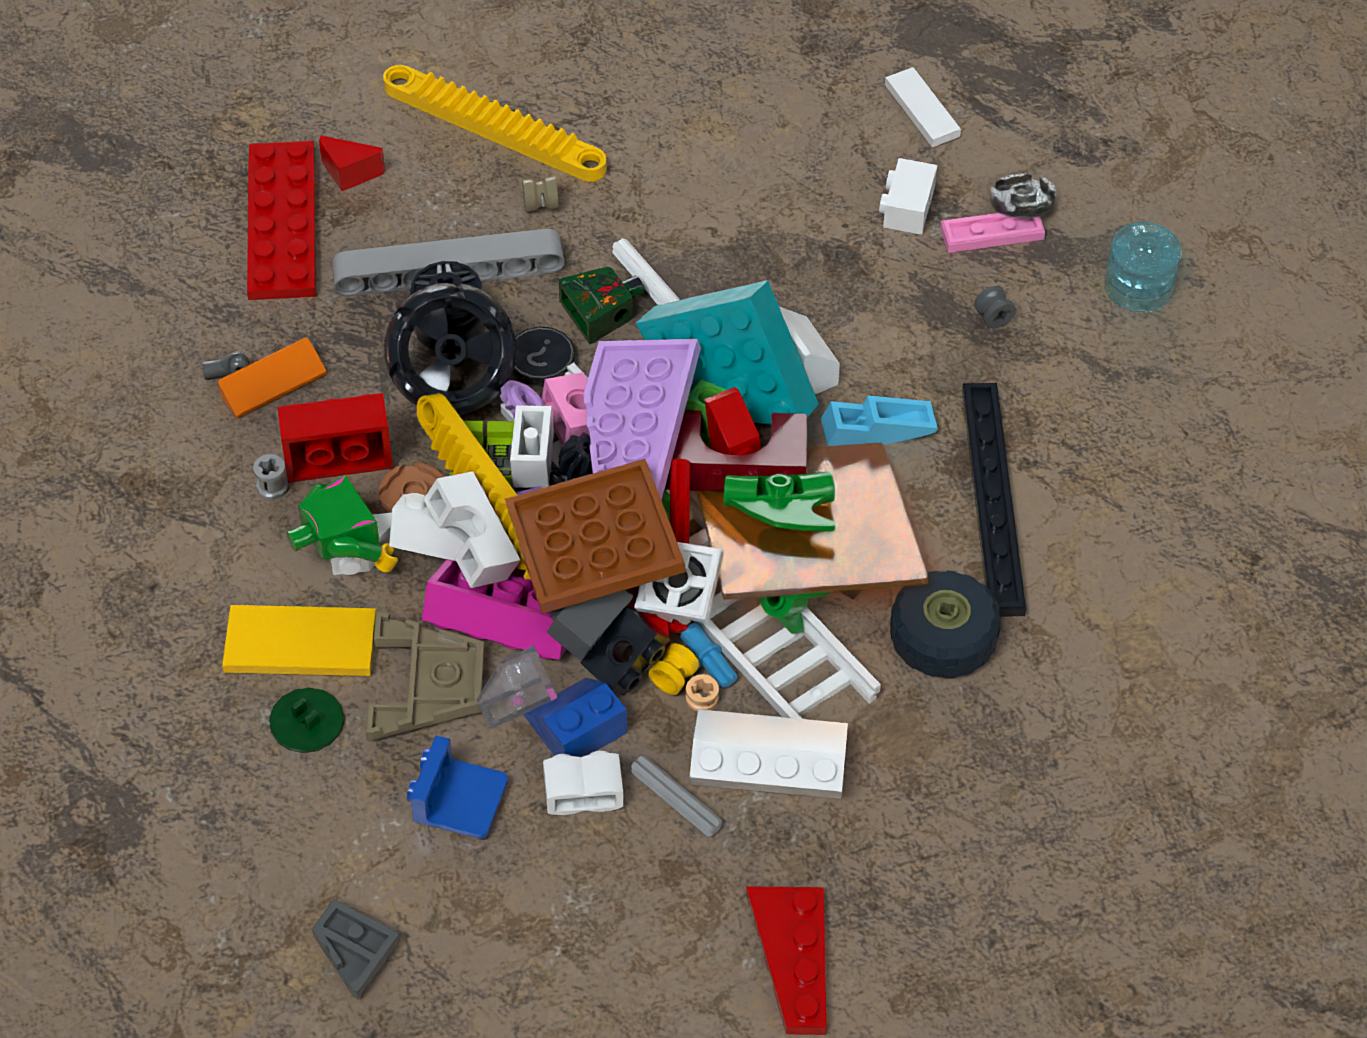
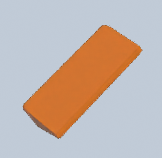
(271, 378)

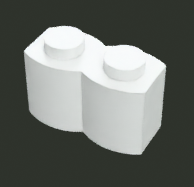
(583, 783)

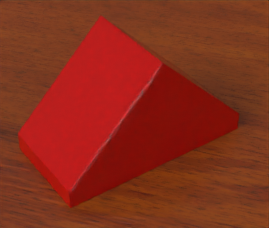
(350, 161)

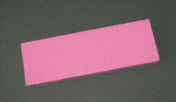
(989, 231)

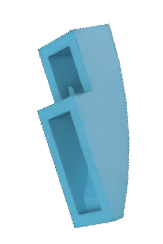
(877, 421)

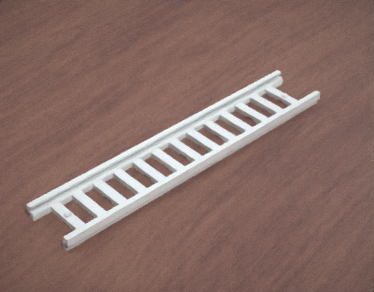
(826, 644)

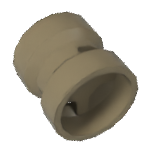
(532, 194)

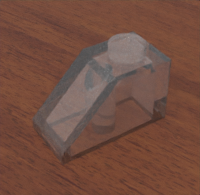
(515, 688)

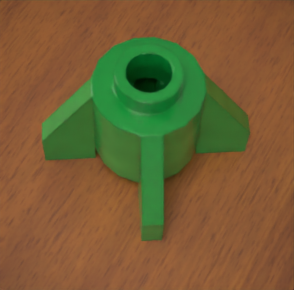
(787, 609)

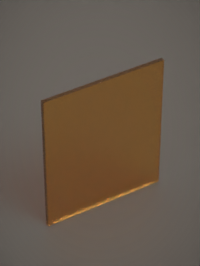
(866, 550)

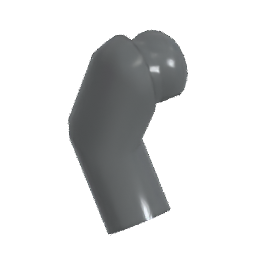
(225, 366)

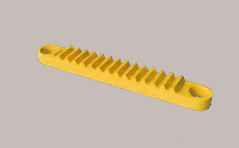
(495, 122)
(465, 455)

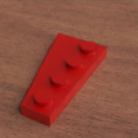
(794, 952)

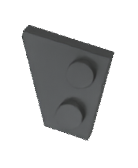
(354, 944)

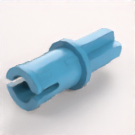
(709, 655)

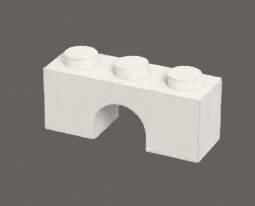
(463, 504)

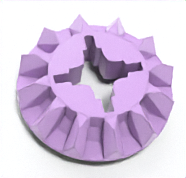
(519, 394)

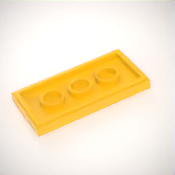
(299, 640)

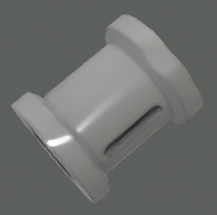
(275, 481)

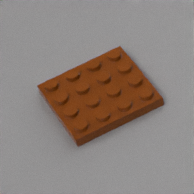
(594, 536)

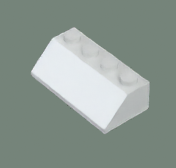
(768, 753)

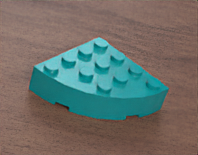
(741, 347)

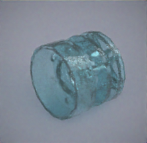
(1142, 266)

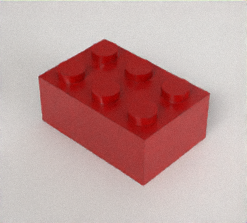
(335, 437)

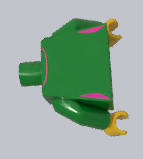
(340, 526)

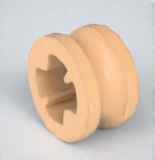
(695, 699)

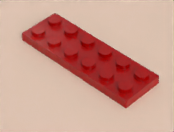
(281, 220)

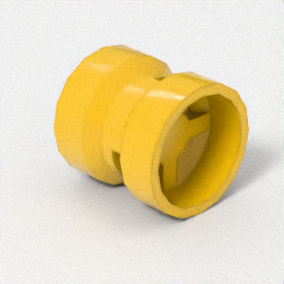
(671, 672)

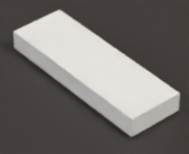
(922, 107)

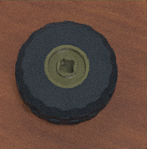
(945, 624)

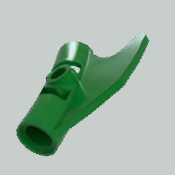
(783, 499)

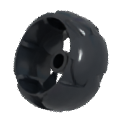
(427, 312)

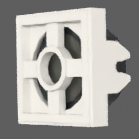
(687, 594)

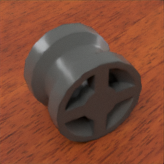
(994, 307)

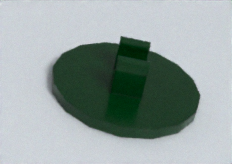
(306, 720)

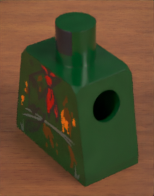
(599, 301)

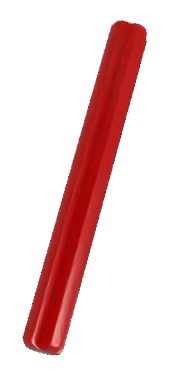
(679, 513)

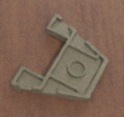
(442, 680)

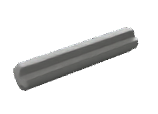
(676, 796)

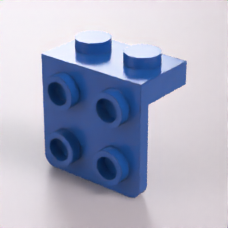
(455, 793)

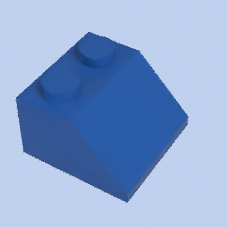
(580, 719)

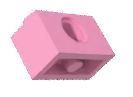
(567, 404)

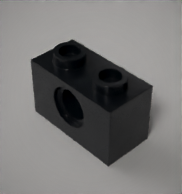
(606, 657)

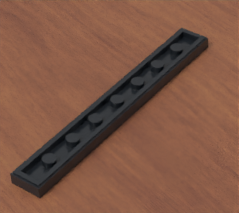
(993, 497)

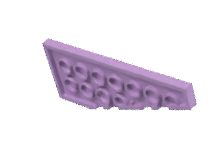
(638, 402)

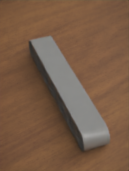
(488, 255)

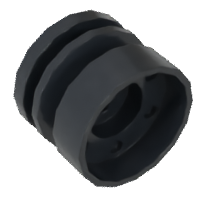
(459, 320)

